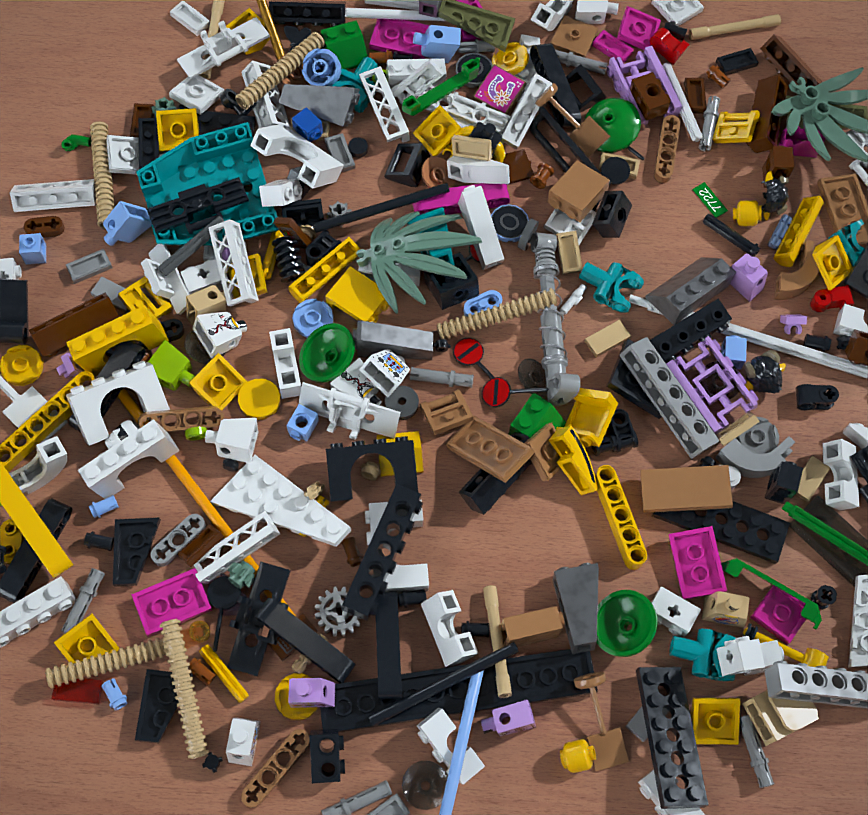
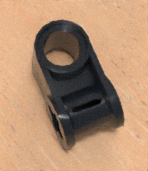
(320, 246)
(816, 397)
(623, 433)

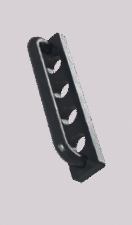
(544, 115)

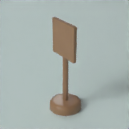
(587, 135)
(608, 744)

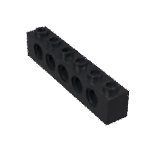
(400, 499)

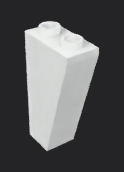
(480, 224)

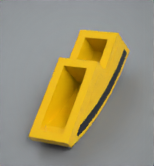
(574, 459)

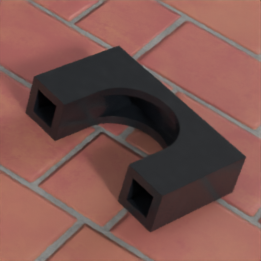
(341, 460)

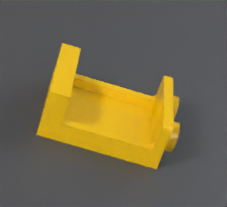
(357, 296)
(591, 415)

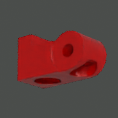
(668, 45)
(834, 298)

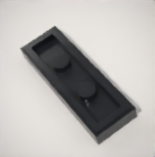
(147, 141)

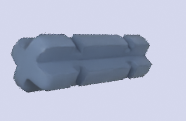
(779, 232)

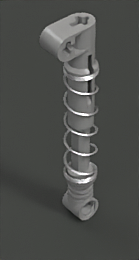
(561, 386)

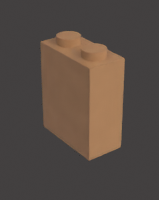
(578, 191)
(532, 626)

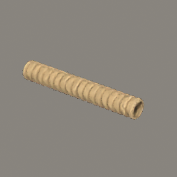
(279, 71)
(102, 177)
(497, 314)
(105, 662)
(184, 688)

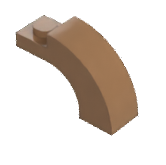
(795, 283)

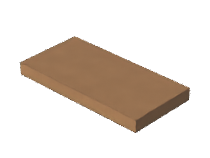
(845, 203)
(490, 449)
(686, 488)

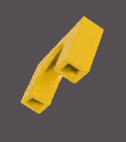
(137, 325)

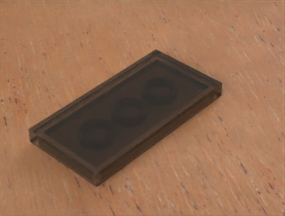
(840, 560)

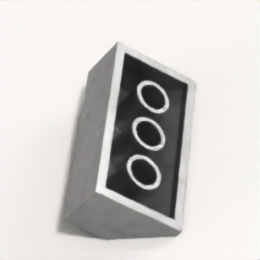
(691, 288)

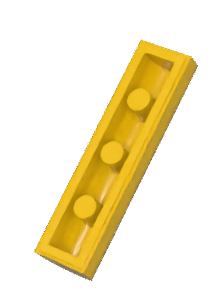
(798, 231)
(324, 270)

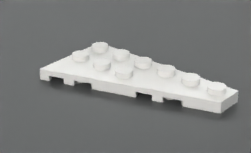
(263, 489)

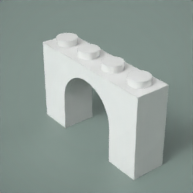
(317, 166)
(87, 400)
(103, 471)
(404, 577)

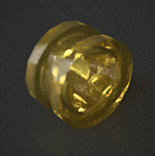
(192, 630)

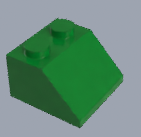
(346, 43)
(535, 415)

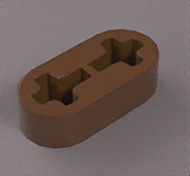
(44, 226)

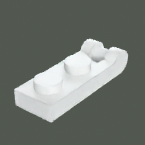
(418, 81)

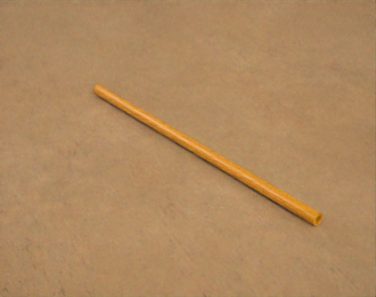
(192, 487)

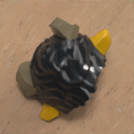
(776, 195)
(765, 373)

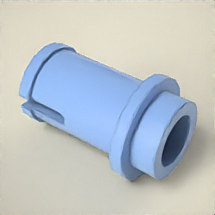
(103, 506)
(114, 694)

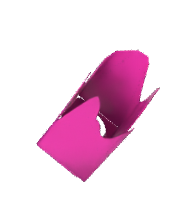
(799, 148)

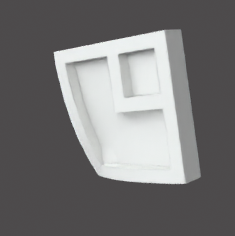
(561, 223)

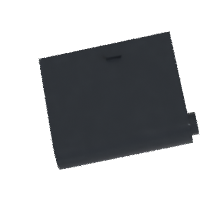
(14, 311)

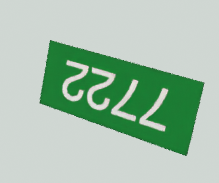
(710, 200)

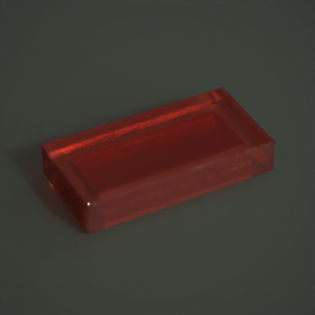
(81, 691)

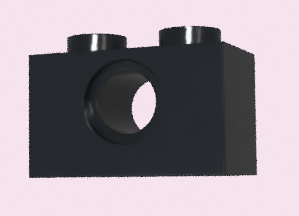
(612, 214)

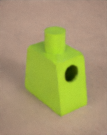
(171, 366)

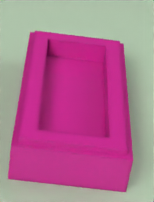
(612, 46)

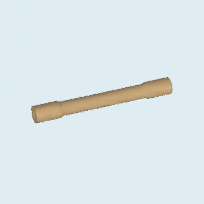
(217, 11)
(764, 22)
(502, 675)

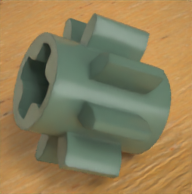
(163, 104)
(241, 574)

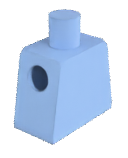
(438, 42)
(126, 223)

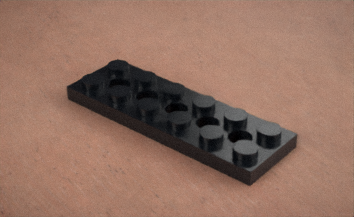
(729, 535)
(661, 747)

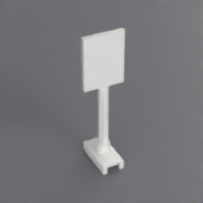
(25, 406)

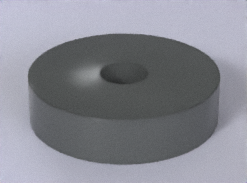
(529, 230)
(409, 396)

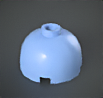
(321, 67)

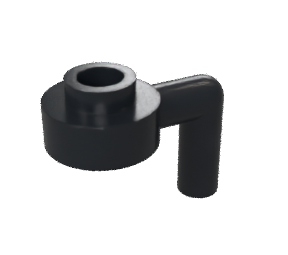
(228, 99)

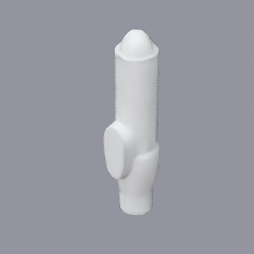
(574, 299)

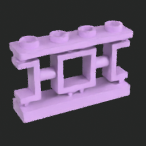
(650, 60)
(727, 375)

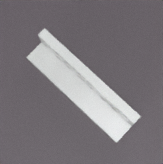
(383, 87)
(264, 110)
(524, 112)
(53, 195)
(240, 261)
(238, 552)

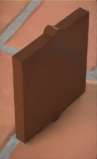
(519, 166)

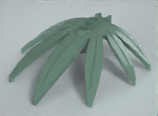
(813, 107)
(396, 246)

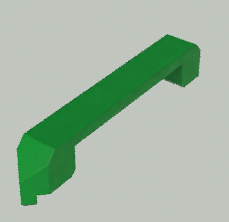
(468, 72)
(810, 610)

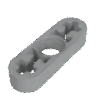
(161, 546)

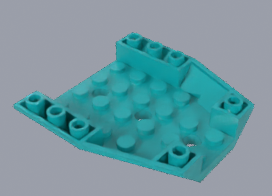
(209, 161)

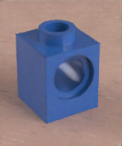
(307, 125)

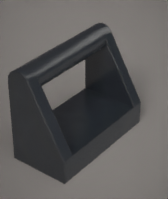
(578, 73)
(413, 170)

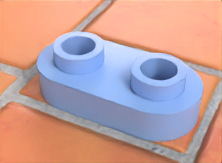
(481, 302)

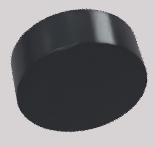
(358, 147)

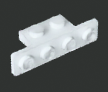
(165, 286)

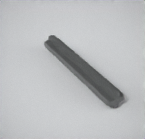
(188, 248)

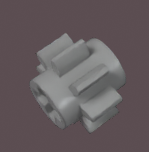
(338, 209)

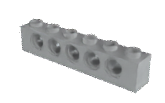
(669, 397)
(817, 684)

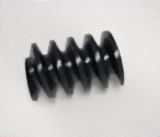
(287, 260)

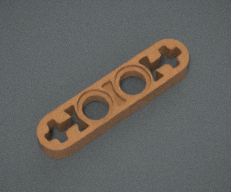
(664, 148)
(181, 415)
(273, 765)

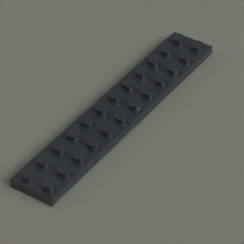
(531, 679)

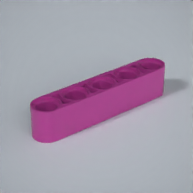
(495, 195)

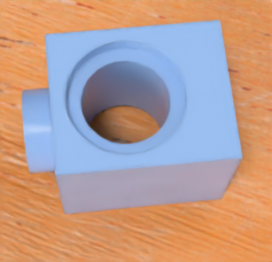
(32, 248)
(735, 349)
(305, 415)

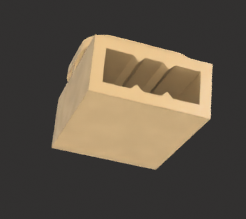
(778, 717)

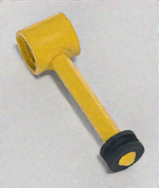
(811, 657)

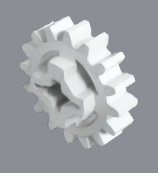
(331, 613)

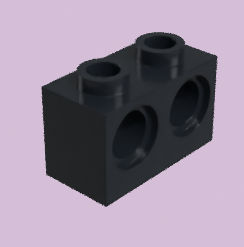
(784, 482)
(321, 756)

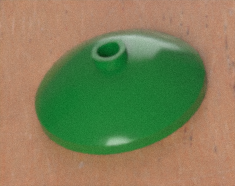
(622, 128)
(327, 353)
(616, 614)

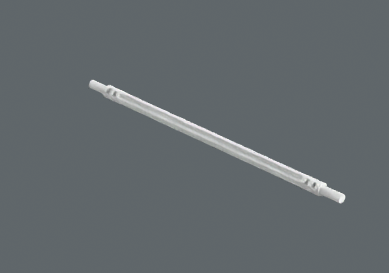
(778, 344)

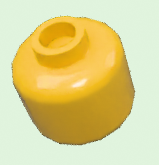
(747, 213)
(577, 756)

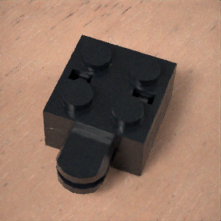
(451, 290)

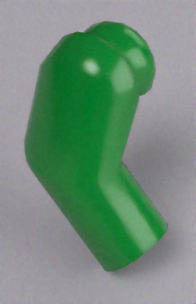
(74, 141)

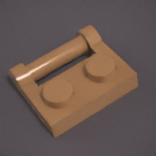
(449, 416)

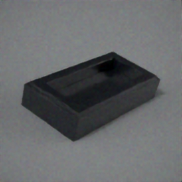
(737, 61)

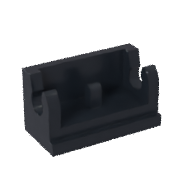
(304, 212)

